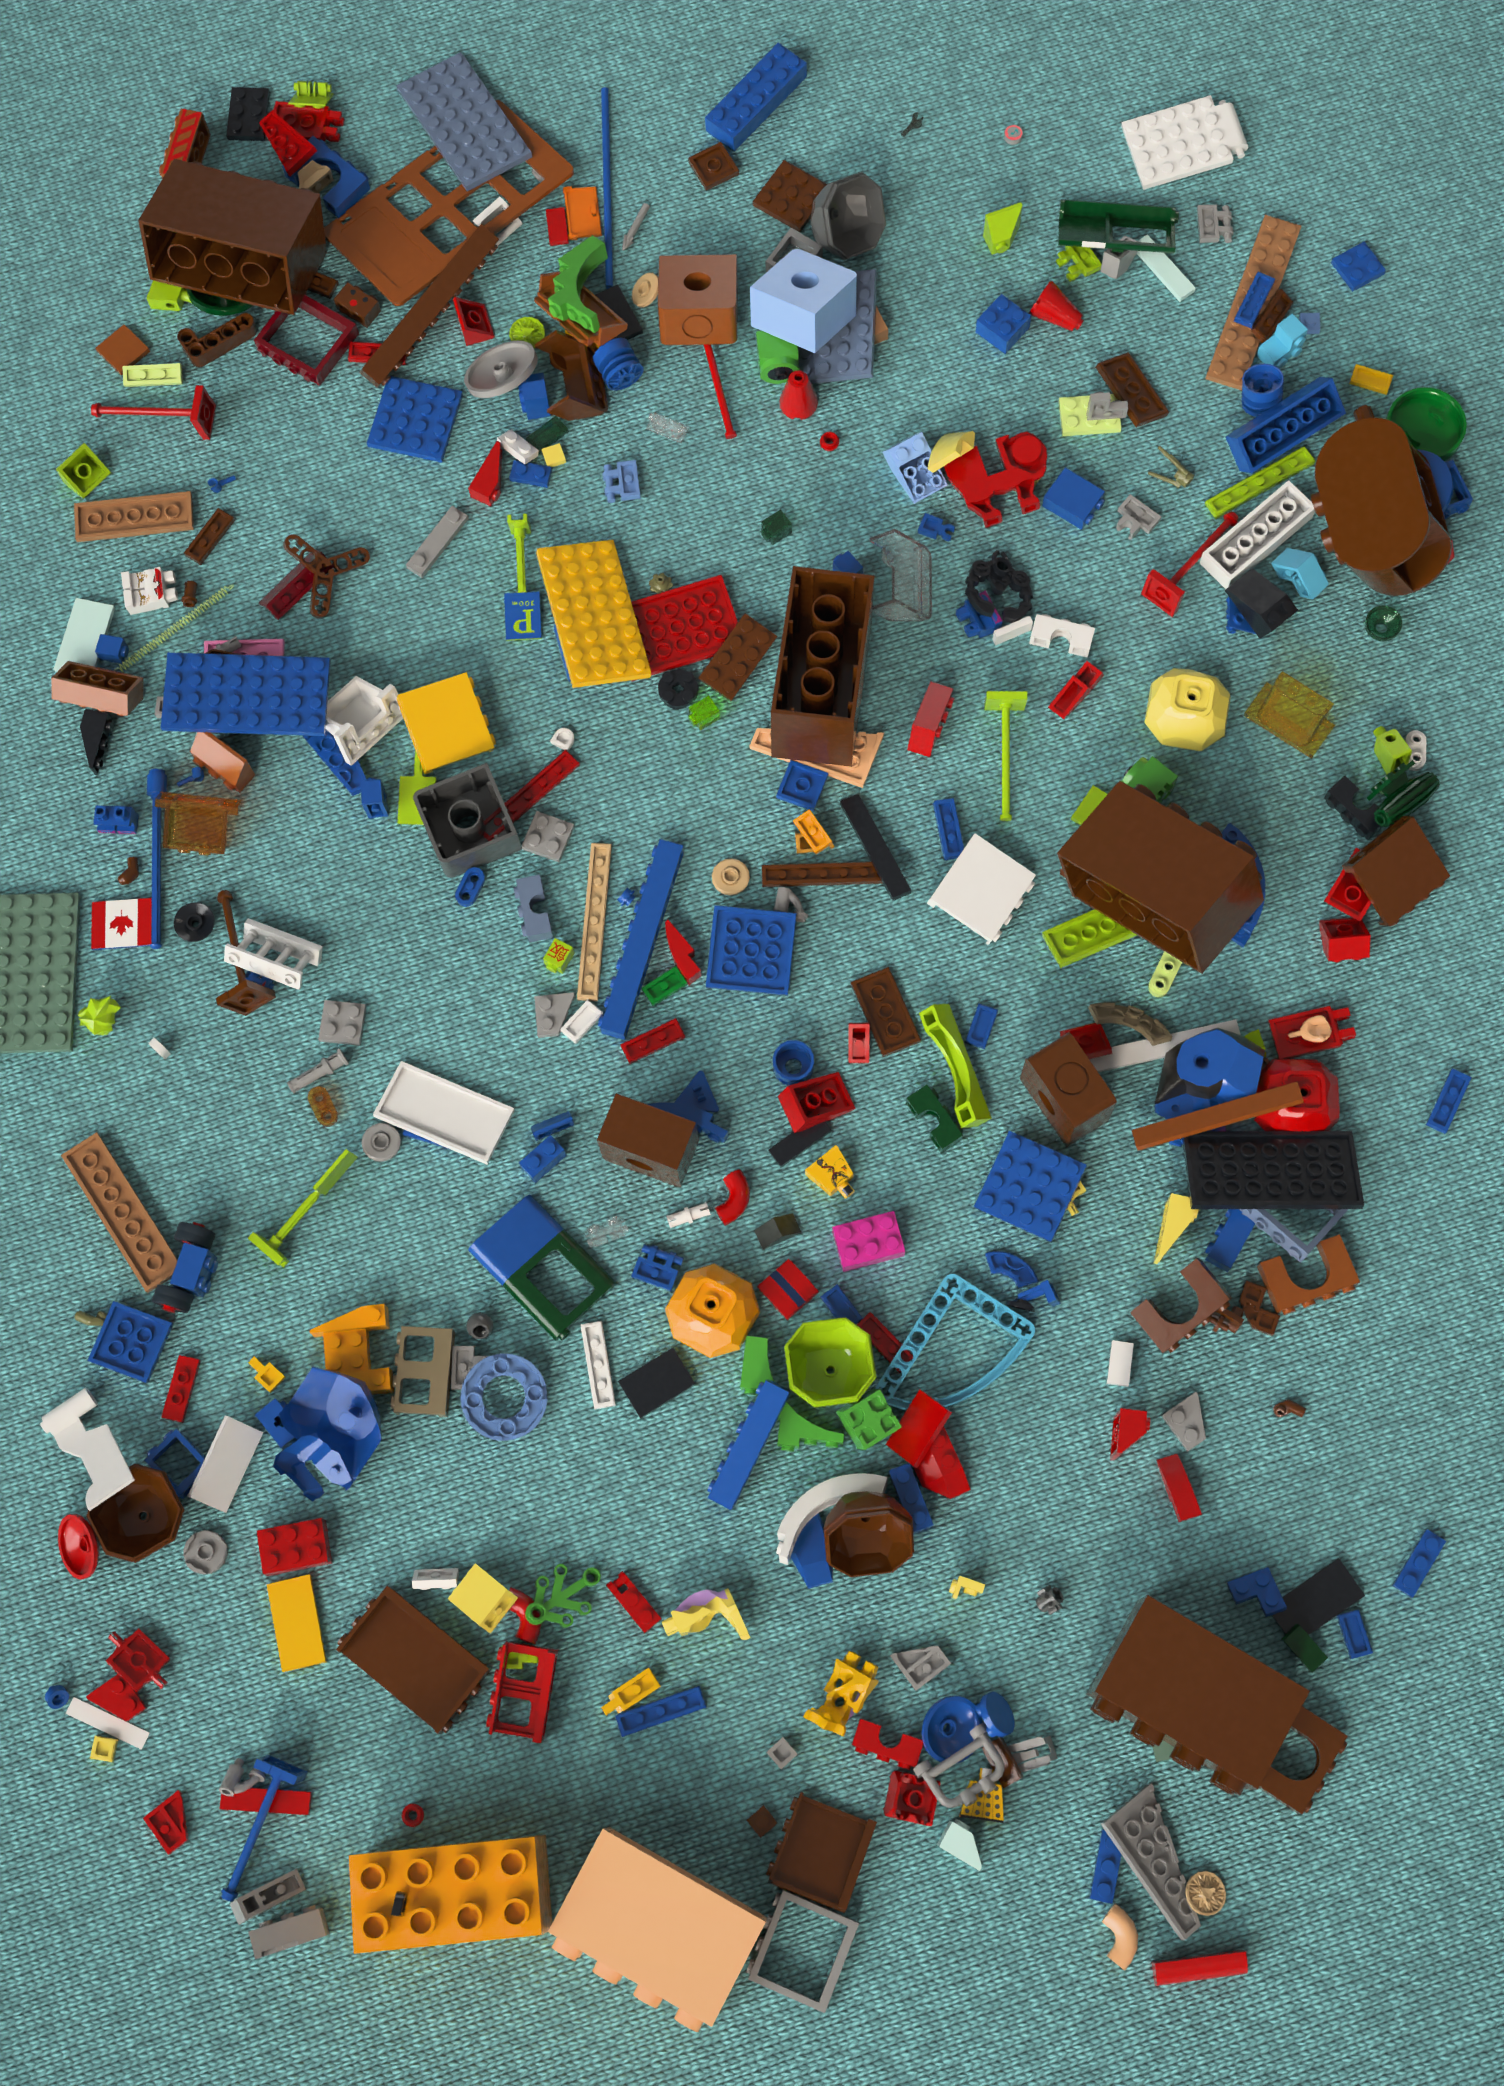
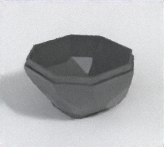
(848, 216)

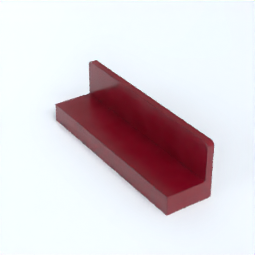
(291, 588)

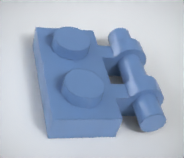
(628, 481)

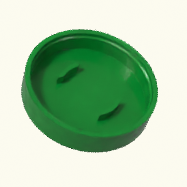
(1430, 420)

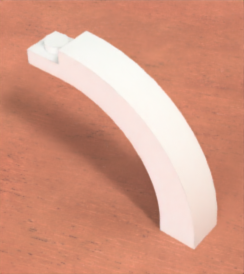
(818, 1499)

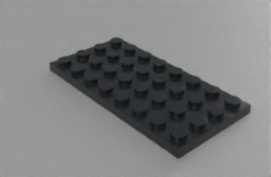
(1272, 1170)

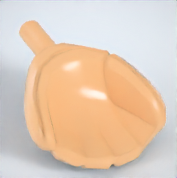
(1314, 1029)

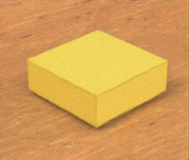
(553, 455)
(104, 1748)

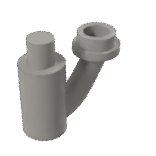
(783, 898)
(230, 1783)

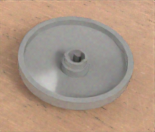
(500, 369)

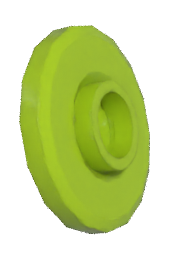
(527, 330)

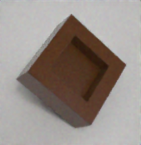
(762, 1821)

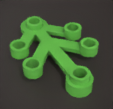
(559, 1597)

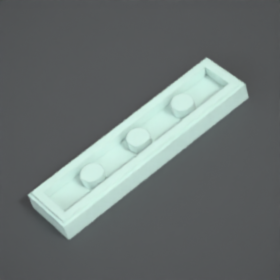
(1166, 272)

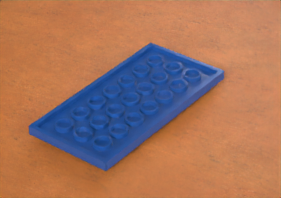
(245, 694)

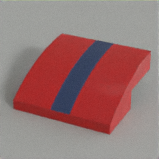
(788, 1289)

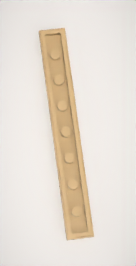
(594, 922)

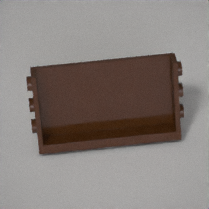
(414, 1659)

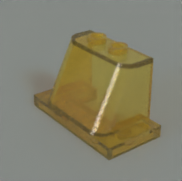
(1292, 714)

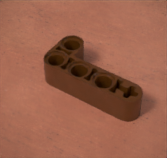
(241, 327)

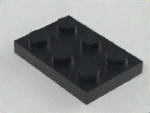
(246, 110)

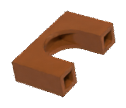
(1287, 1296)

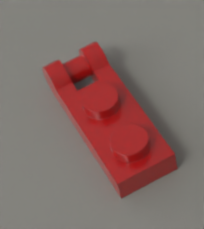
(634, 1603)

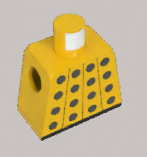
(988, 1806)

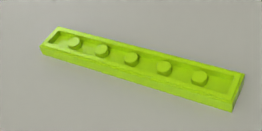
(1260, 482)

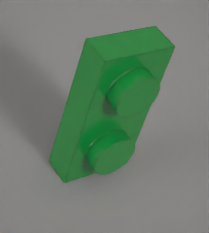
(664, 986)

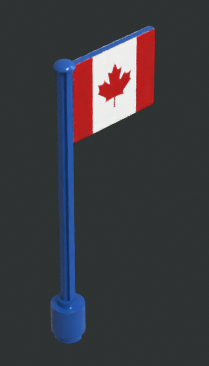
(135, 920)

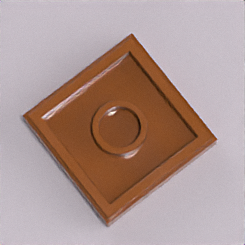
(122, 349)

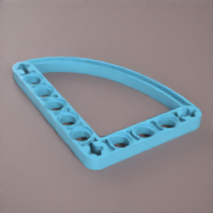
(938, 1313)

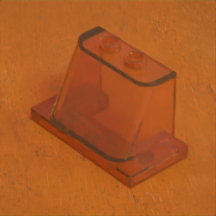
(196, 822)

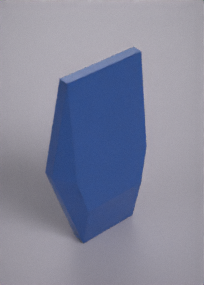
(810, 1554)

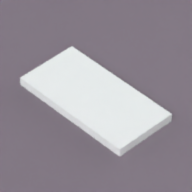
(444, 1112)

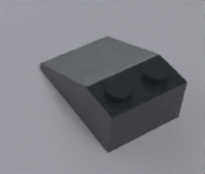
(1260, 602)

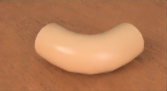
(1125, 1936)

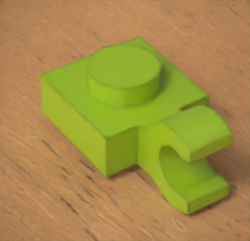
(517, 1660)

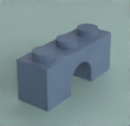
(535, 926)

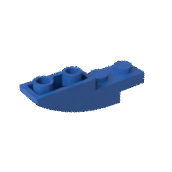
(701, 1117)

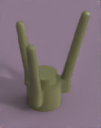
(1182, 476)

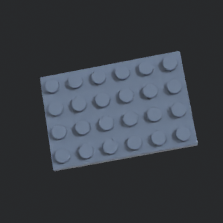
(851, 351)

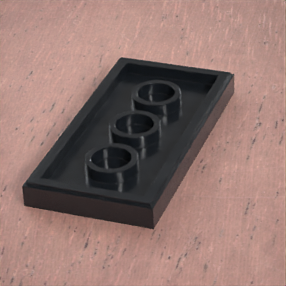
(1319, 1599)

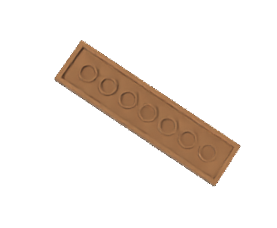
(121, 1212)

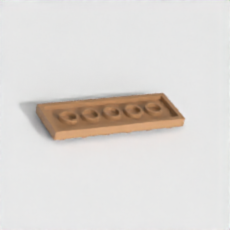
(133, 516)

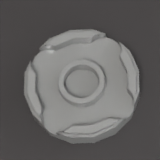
(205, 1552)

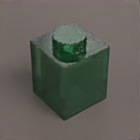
(776, 527)

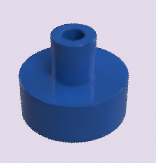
(56, 1696)

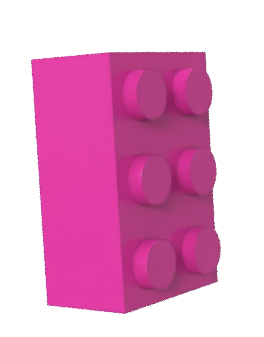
(868, 1241)

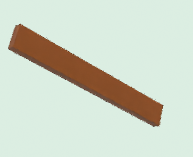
(1217, 1116)

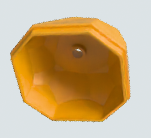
(718, 1328)

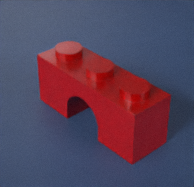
(867, 1740)

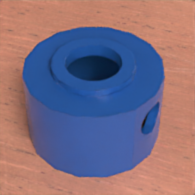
(793, 1050)

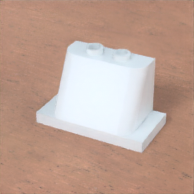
(361, 716)

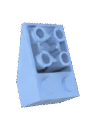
(910, 466)

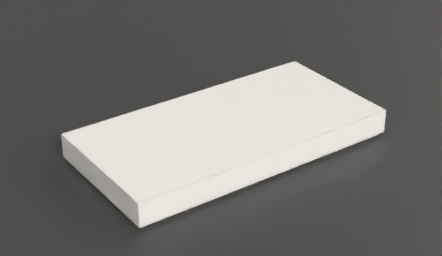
(225, 1464)

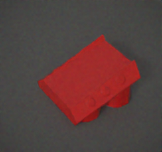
(910, 1799)

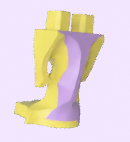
(698, 1610)

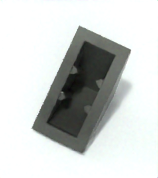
(777, 1230)

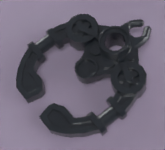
(1000, 575)

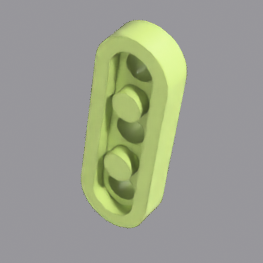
(1163, 975)

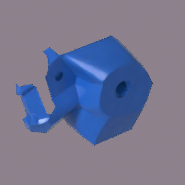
(333, 1427)

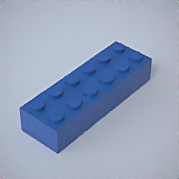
(756, 96)
(1285, 424)

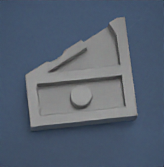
(551, 1013)
(1187, 1422)

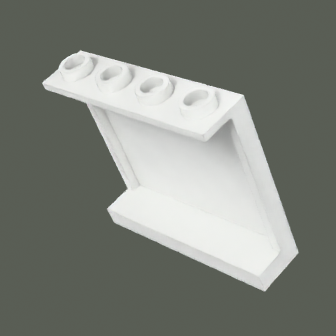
(983, 888)

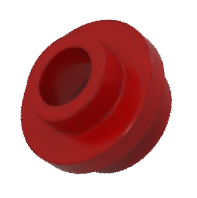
(829, 436)
(406, 1812)

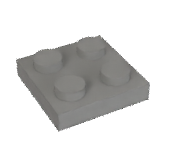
(548, 836)
(342, 1022)

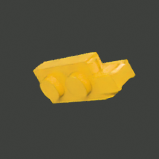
(631, 1692)

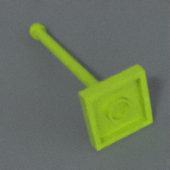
(1007, 702)

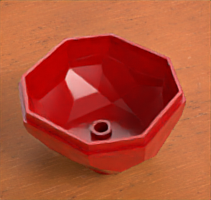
(1321, 1101)

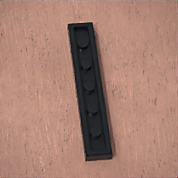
(875, 847)

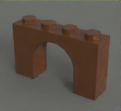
(1211, 1298)
(1327, 1744)

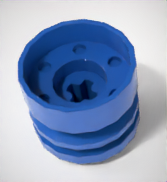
(618, 364)
(1261, 388)

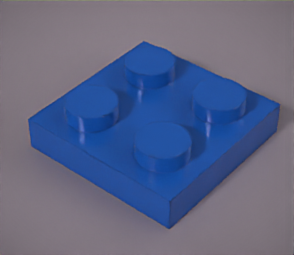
(1358, 266)
(802, 785)

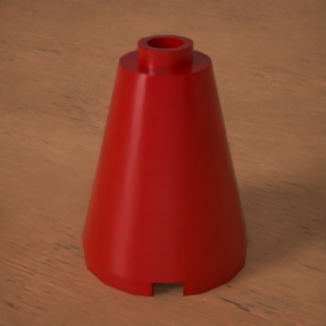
(1056, 308)
(798, 396)

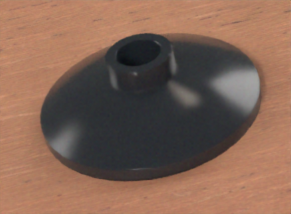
(190, 914)

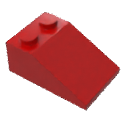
(1348, 895)
(815, 1096)

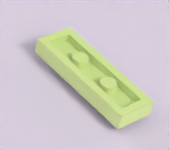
(152, 375)

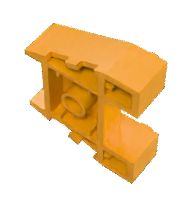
(349, 1347)

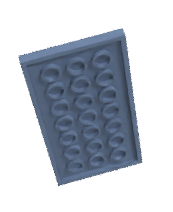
(464, 121)

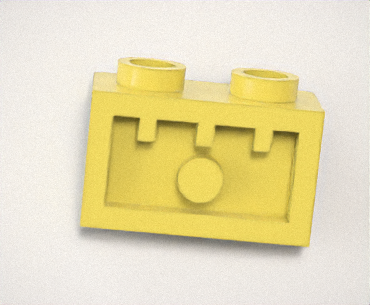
(970, 1587)

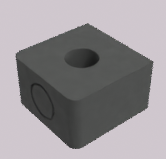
(461, 796)

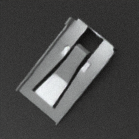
(1028, 1744)

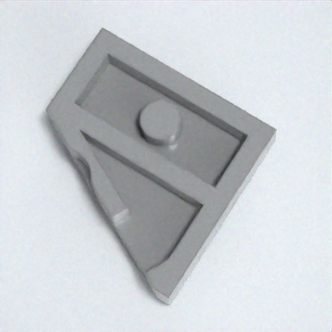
(921, 1664)

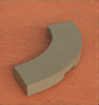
(1132, 1017)

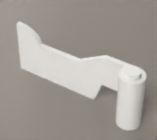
(95, 1447)

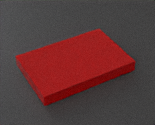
(919, 1428)

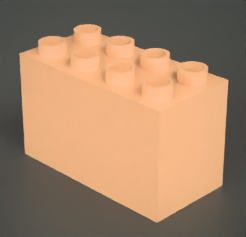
(656, 1928)

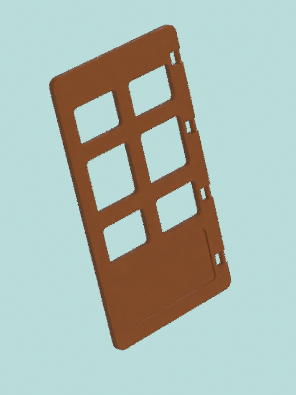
(394, 250)

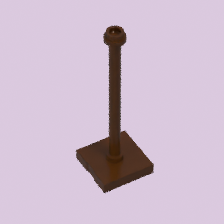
(246, 995)

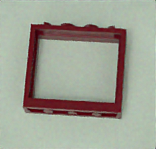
(318, 375)

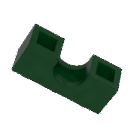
(926, 1102)

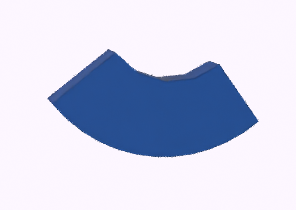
(1011, 1266)

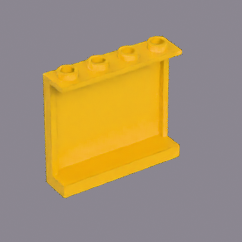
(446, 722)

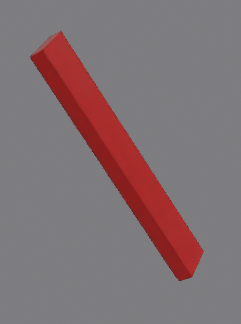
(535, 790)

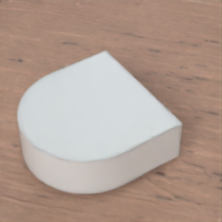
(563, 739)
(159, 1048)

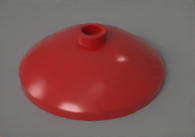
(78, 1546)

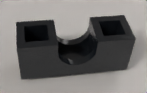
(1340, 798)

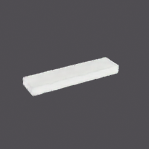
(598, 1365)

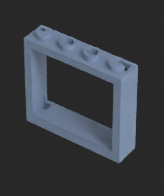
(1284, 1237)

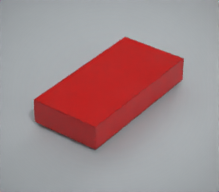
(557, 226)

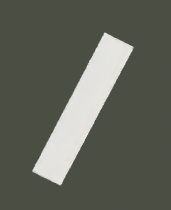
(107, 1723)

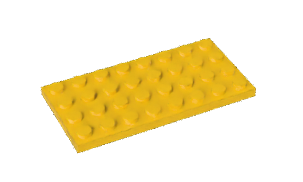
(593, 613)

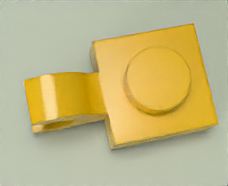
(267, 1375)

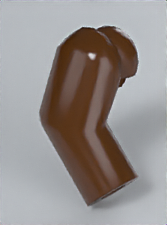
(130, 873)
(1288, 1406)

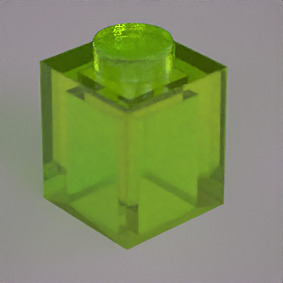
(703, 713)

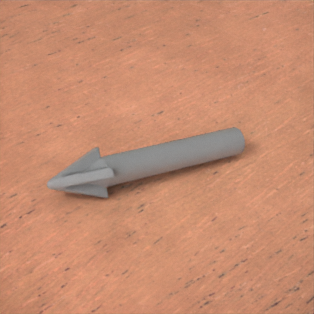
(627, 240)

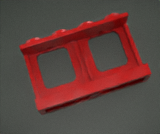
(536, 1692)

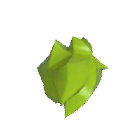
(99, 1015)

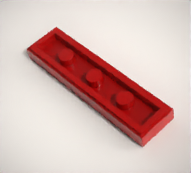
(284, 1801)

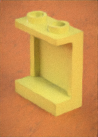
(482, 1598)

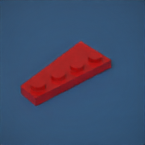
(288, 144)

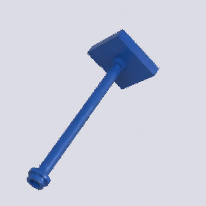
(279, 1772)

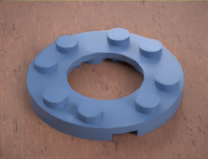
(531, 1411)

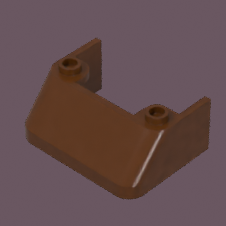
(582, 379)

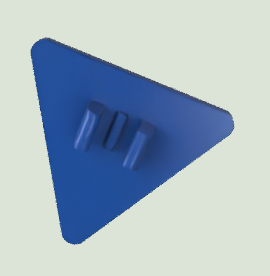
(698, 1094)

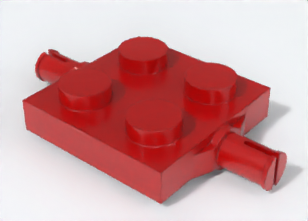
(138, 1660)

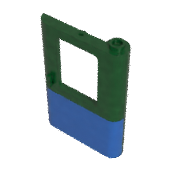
(523, 1241)

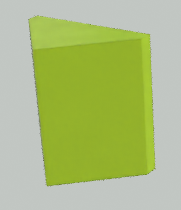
(82, 471)

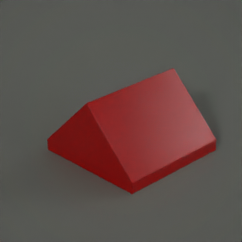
(473, 321)

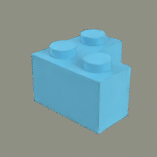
(1284, 343)
(1302, 570)

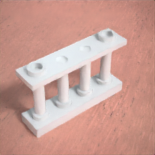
(277, 940)

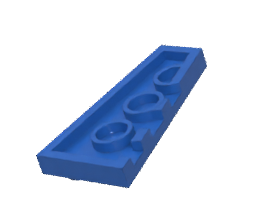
(329, 752)

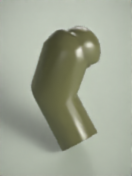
(90, 1320)

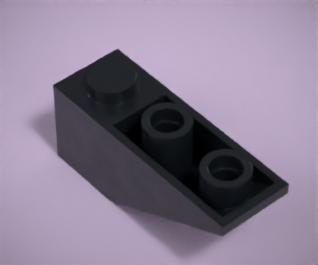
(95, 732)

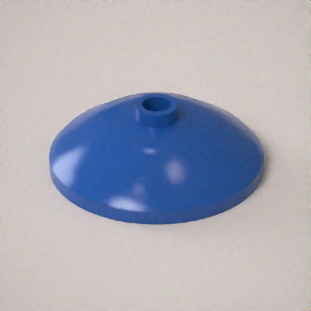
(960, 1718)

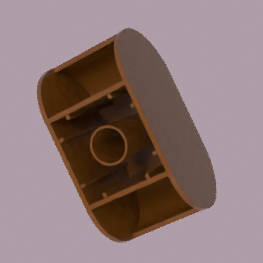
(1381, 507)

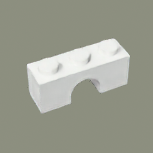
(1047, 628)

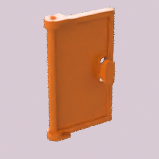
(580, 207)

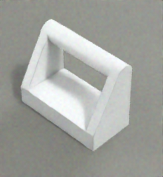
(491, 212)

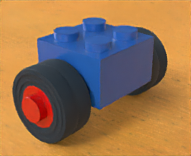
(191, 1271)

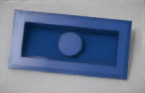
(552, 1125)

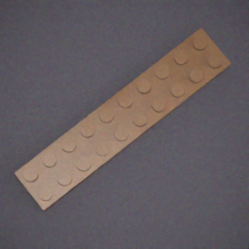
(1237, 343)

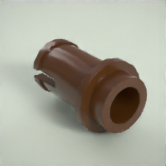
(189, 598)

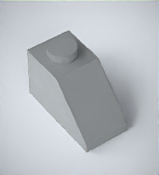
(1117, 263)

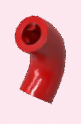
(738, 1197)
(526, 1631)

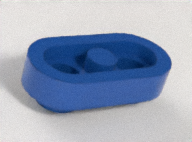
(470, 888)

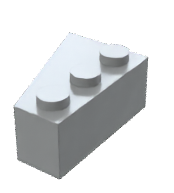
(289, 1931)

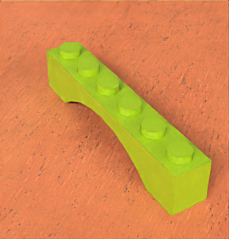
(969, 1099)

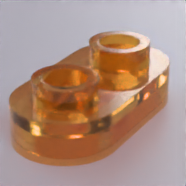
(322, 1107)

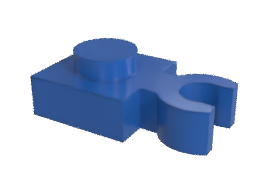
(933, 526)

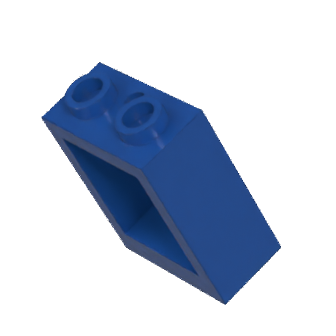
(1461, 491)
(170, 1438)

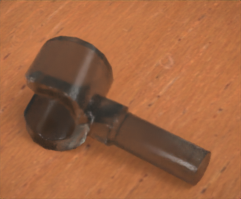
(915, 123)

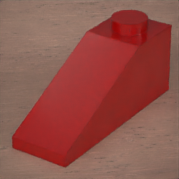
(487, 482)

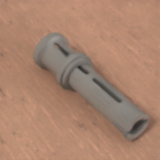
(326, 1066)

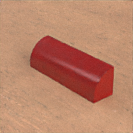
(1200, 1967)

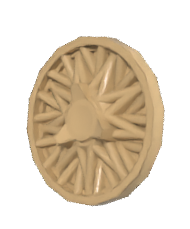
(645, 290)
(730, 877)
(1205, 1893)

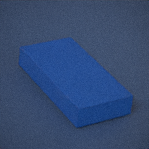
(981, 1026)
(840, 1305)
(1354, 1634)

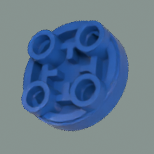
(996, 1714)

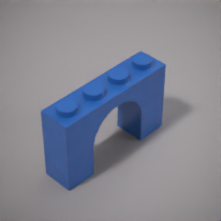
(351, 185)

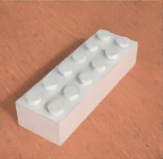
(1257, 534)

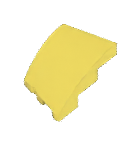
(949, 448)

